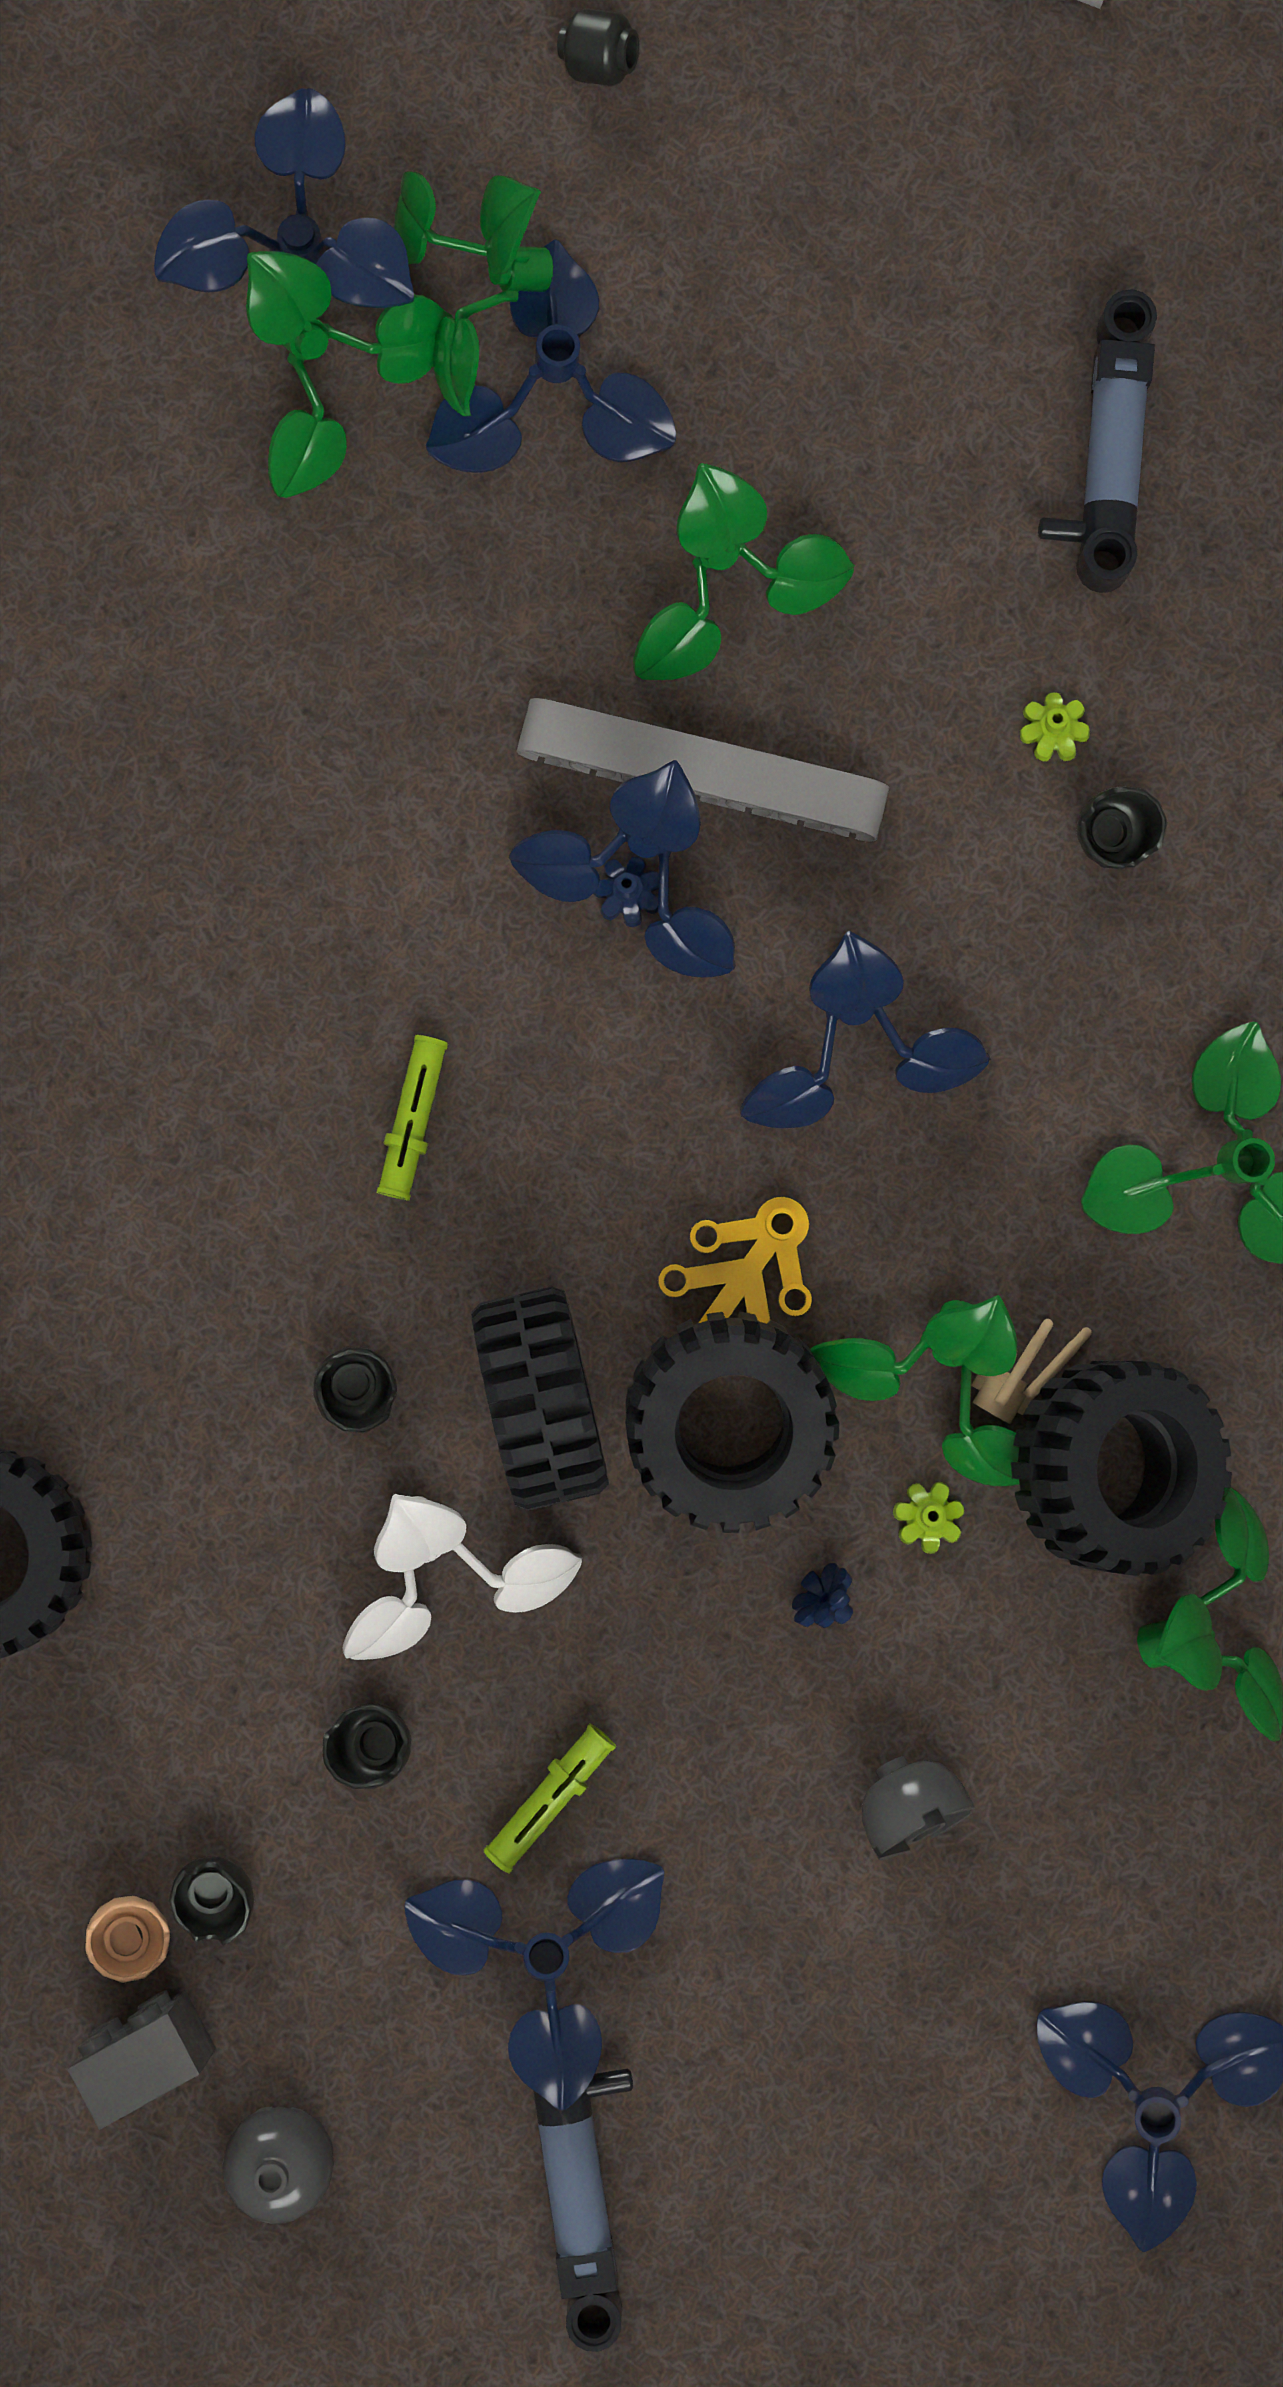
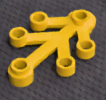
(745, 1276)

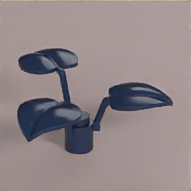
(298, 138)
(621, 425)
(656, 818)
(853, 988)
(555, 2048)
(1144, 2187)

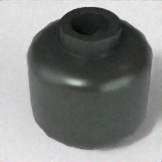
(598, 47)

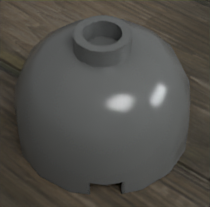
(911, 1805)
(277, 2164)

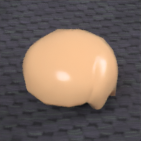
(116, 1945)

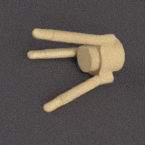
(1003, 1393)

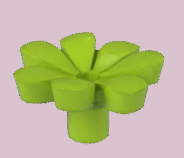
(1054, 735)
(917, 1516)

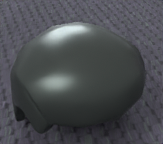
(1119, 810)
(344, 1379)
(384, 1752)
(204, 1883)

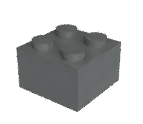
(141, 2059)

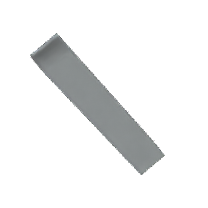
(716, 770)

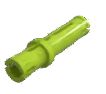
(396, 1180)
(507, 1845)

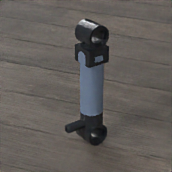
(1119, 392)
(580, 2213)

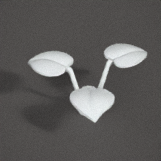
(420, 1533)

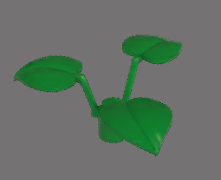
(513, 267)
(283, 309)
(714, 526)
(1230, 1076)
(962, 1335)
(1187, 1638)

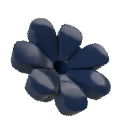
(632, 899)
(825, 1598)

